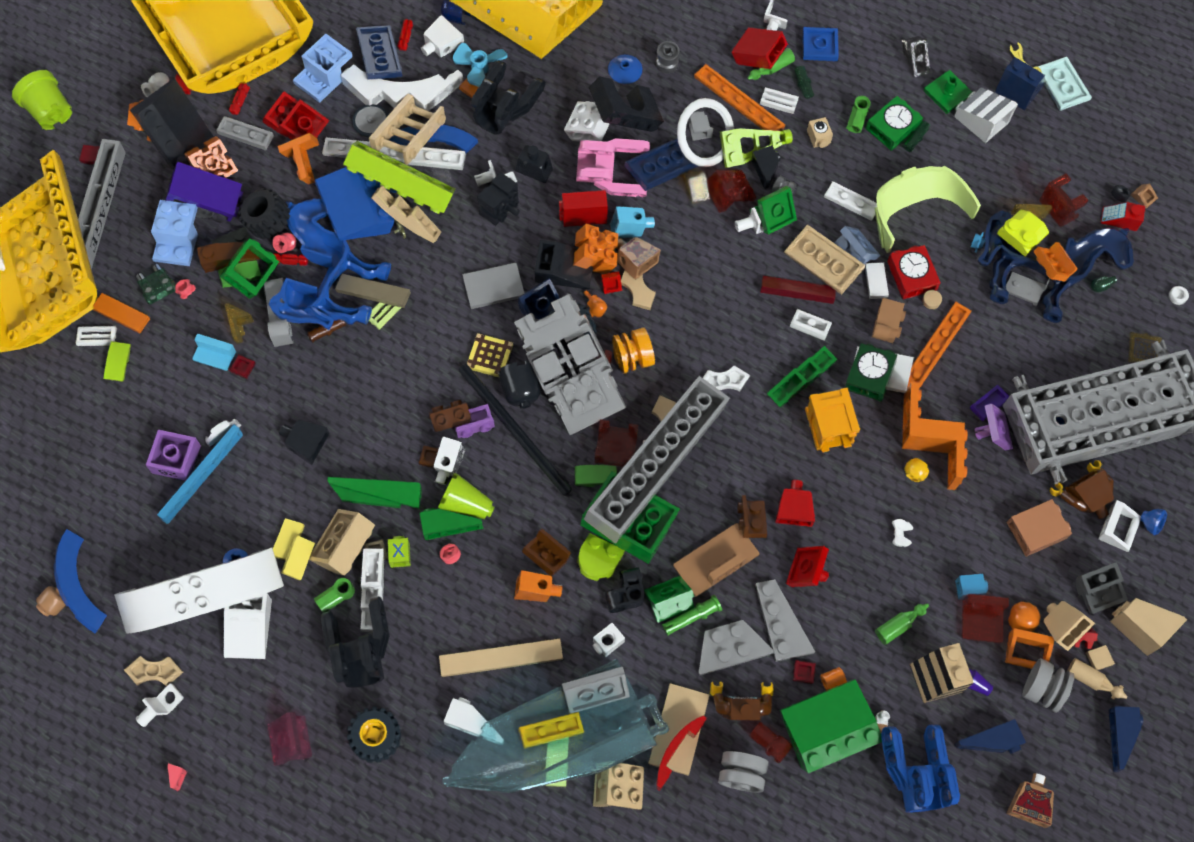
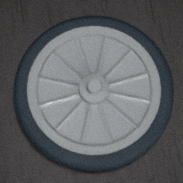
(368, 119)

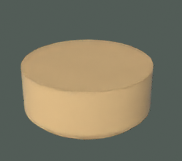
(932, 299)

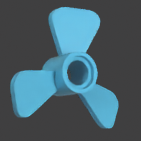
(477, 60)

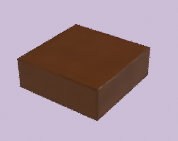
(428, 456)

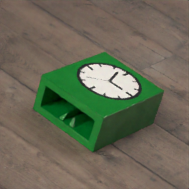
(894, 123)

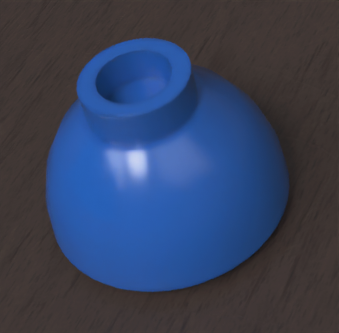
(1154, 520)

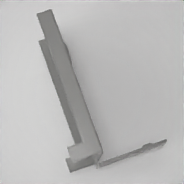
(1025, 288)

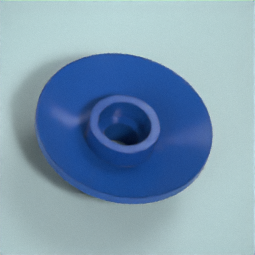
(623, 74)

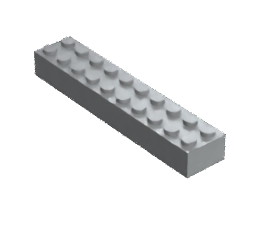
(656, 459)

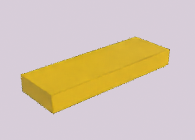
(551, 730)

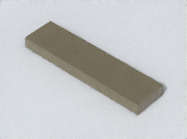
(373, 290)

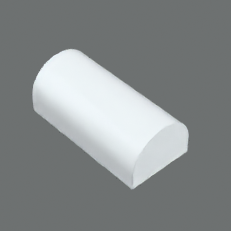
(810, 324)

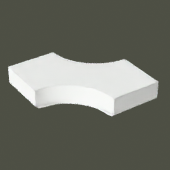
(731, 379)

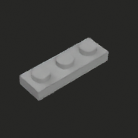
(245, 133)

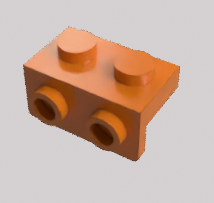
(1055, 261)

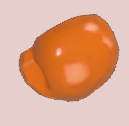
(596, 304)

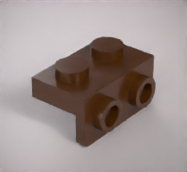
(450, 416)
(547, 552)

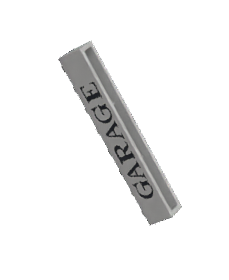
(100, 194)

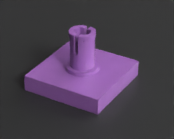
(996, 428)

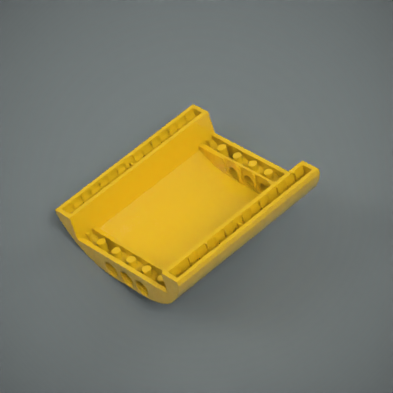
(225, 41)

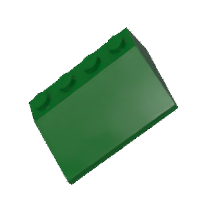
(646, 531)
(831, 726)

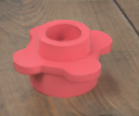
(184, 288)

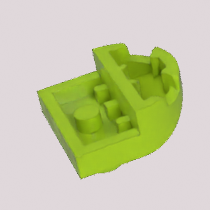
(598, 558)

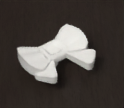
(901, 526)

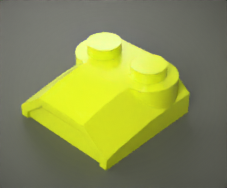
(1023, 231)

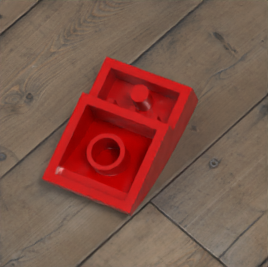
(294, 118)

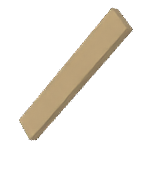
(500, 657)

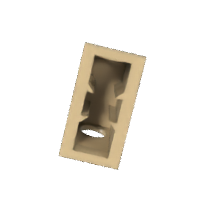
(1066, 624)

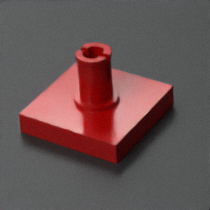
(808, 567)

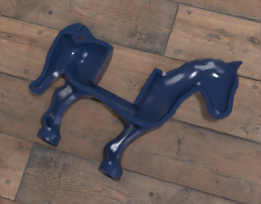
(1082, 253)

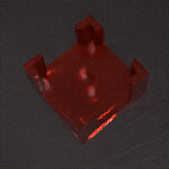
(1062, 205)
(615, 444)

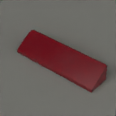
(798, 289)

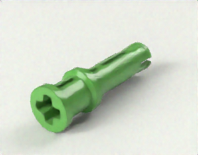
(701, 611)

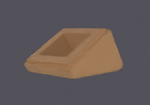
(1145, 195)

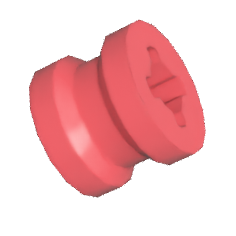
(284, 242)

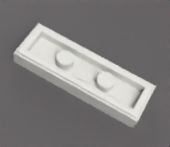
(851, 200)

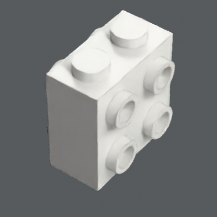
(585, 123)

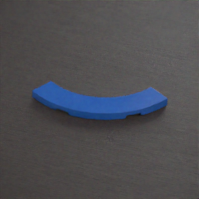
(446, 134)
(69, 585)

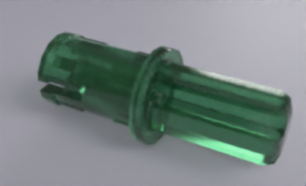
(804, 82)
(916, 136)

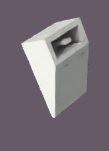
(247, 628)

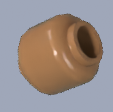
(50, 601)

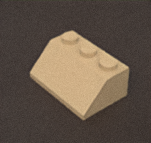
(342, 541)

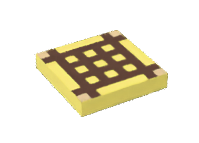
(489, 354)

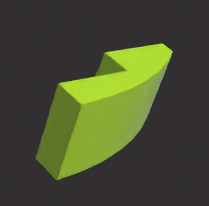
(117, 361)

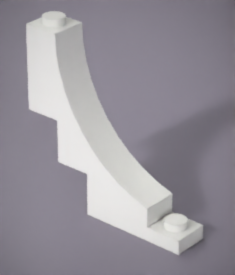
(426, 92)

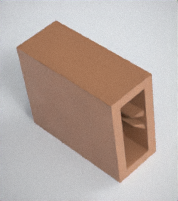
(1039, 527)

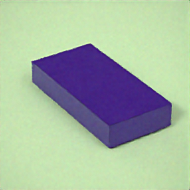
(995, 396)

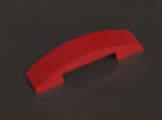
(692, 730)

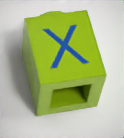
(399, 552)

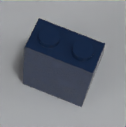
(1020, 83)

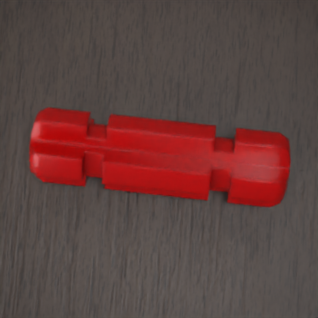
(405, 34)
(239, 98)
(291, 259)

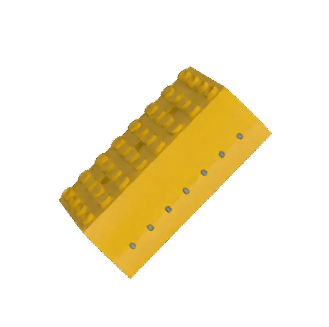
(532, 23)

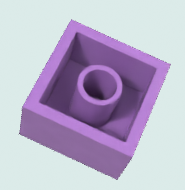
(173, 455)

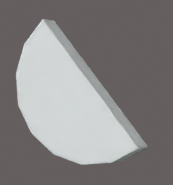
(220, 430)

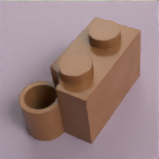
(888, 320)

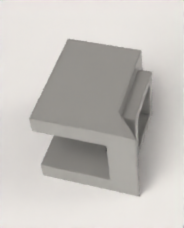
(699, 126)

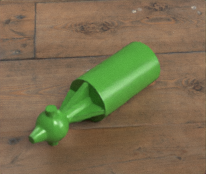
(786, 58)
(899, 624)

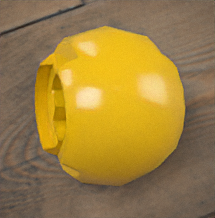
(916, 470)

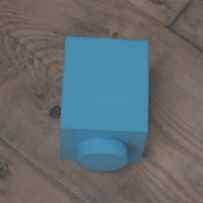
(971, 584)

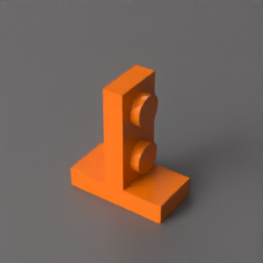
(298, 149)

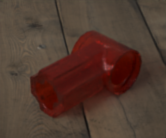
(774, 745)

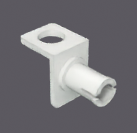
(772, 20)
(488, 176)
(752, 221)
(159, 705)

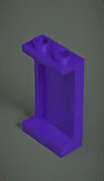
(205, 190)

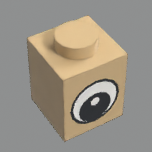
(820, 132)

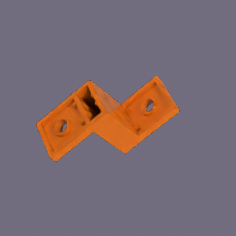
(934, 436)

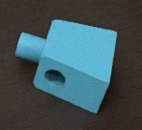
(630, 222)

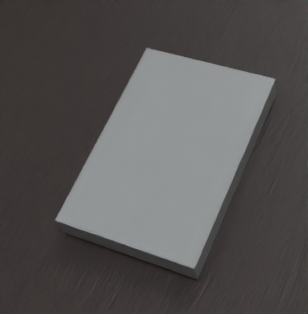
(493, 285)
(596, 690)

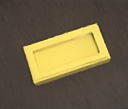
(285, 538)
(298, 557)

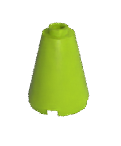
(465, 499)

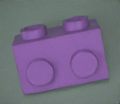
(481, 421)

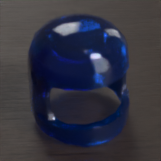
(452, 12)

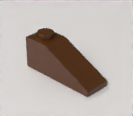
(218, 255)

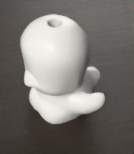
(154, 83)

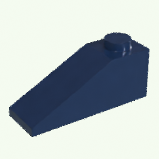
(1124, 730)
(997, 739)

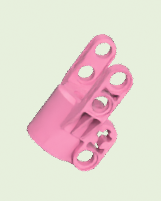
(597, 164)

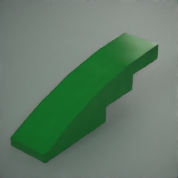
(802, 376)

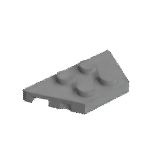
(731, 646)

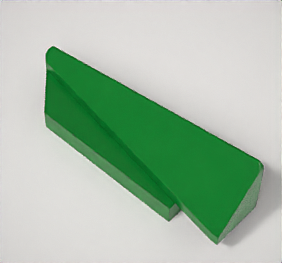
(377, 492)

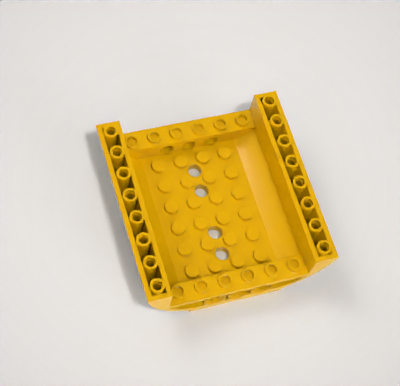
(41, 241)

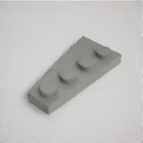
(783, 628)

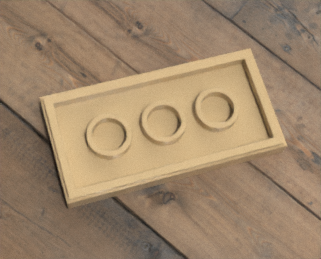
(824, 259)
(680, 708)

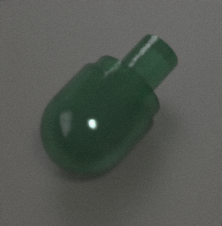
(1102, 283)

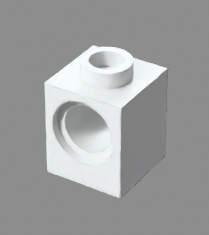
(611, 632)

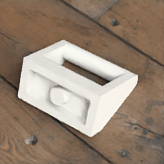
(1110, 523)

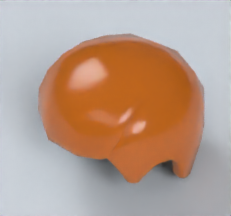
(1024, 616)

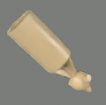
(1094, 679)

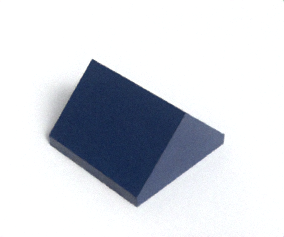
(538, 300)

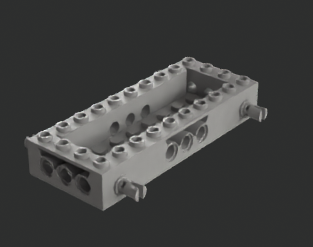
(1118, 426)

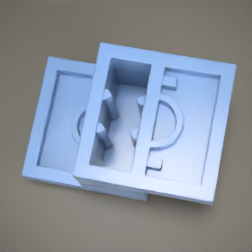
(322, 68)
(174, 232)

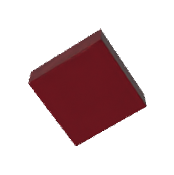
(89, 154)
(242, 366)
(804, 672)

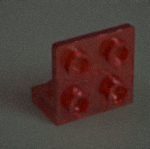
(729, 186)
(983, 618)

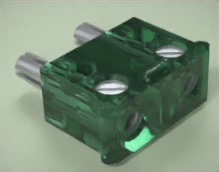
(156, 285)

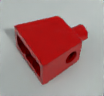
(796, 506)

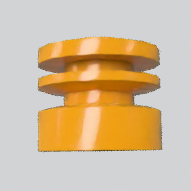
(629, 351)

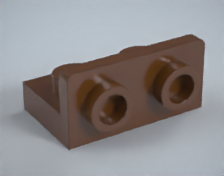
(752, 518)

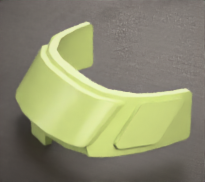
(917, 185)

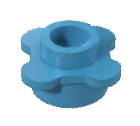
(978, 242)

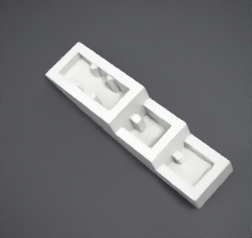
(371, 583)

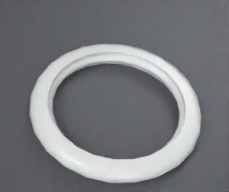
(681, 128)

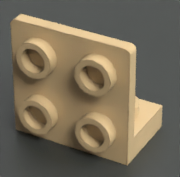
(619, 787)

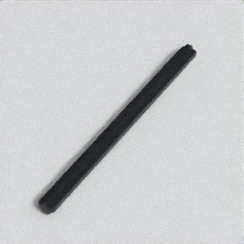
(515, 430)

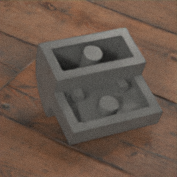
(1101, 588)

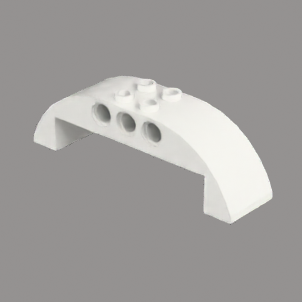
(199, 592)

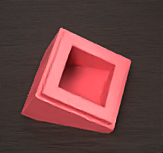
(176, 776)

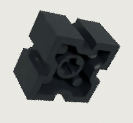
(499, 199)

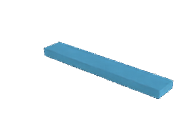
(200, 474)

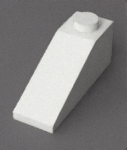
(464, 717)

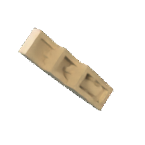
(411, 218)

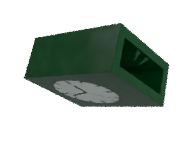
(871, 372)

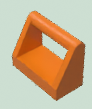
(1028, 638)

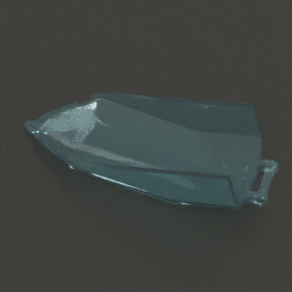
(609, 737)

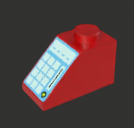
(1123, 215)

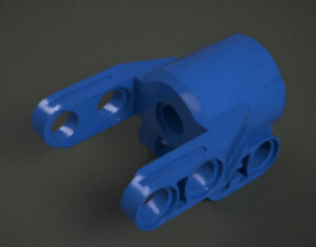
(921, 785)

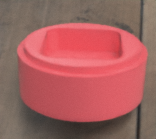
(450, 553)

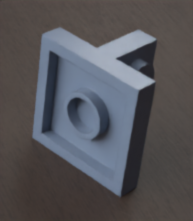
(856, 245)

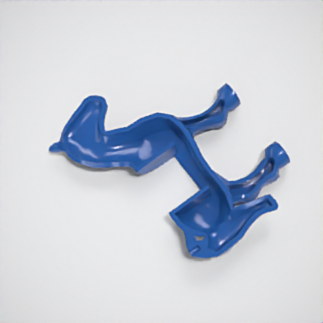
(305, 302)

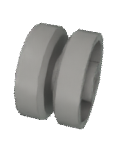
(743, 771)

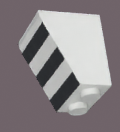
(985, 113)

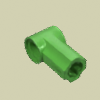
(858, 114)
(333, 597)

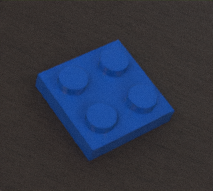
(820, 44)

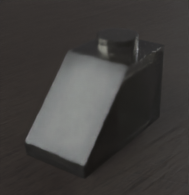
(916, 55)

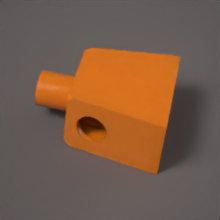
(528, 587)

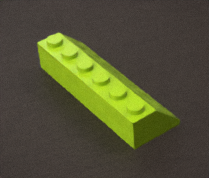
(399, 176)

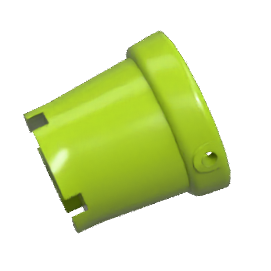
(42, 99)

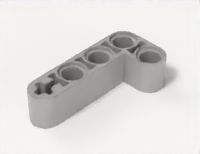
(279, 330)

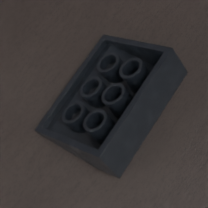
(172, 123)

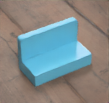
(213, 352)

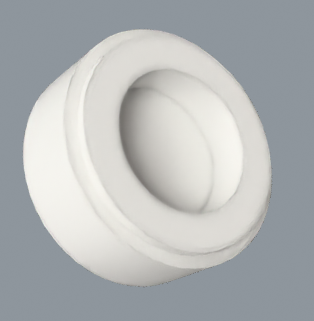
(1178, 295)

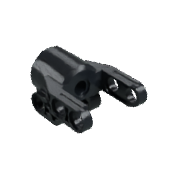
(495, 107)
(358, 661)

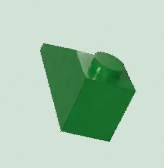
(443, 523)

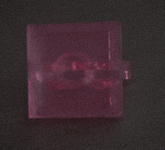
(289, 739)

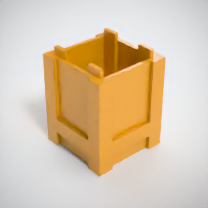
(832, 419)

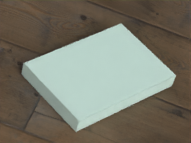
(1064, 84)

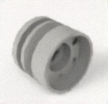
(1053, 687)

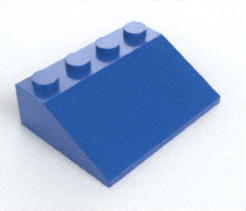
(351, 207)

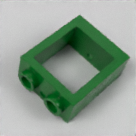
(241, 283)

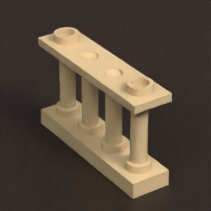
(398, 117)

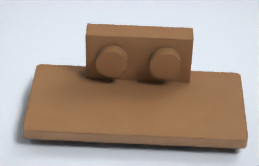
(716, 559)

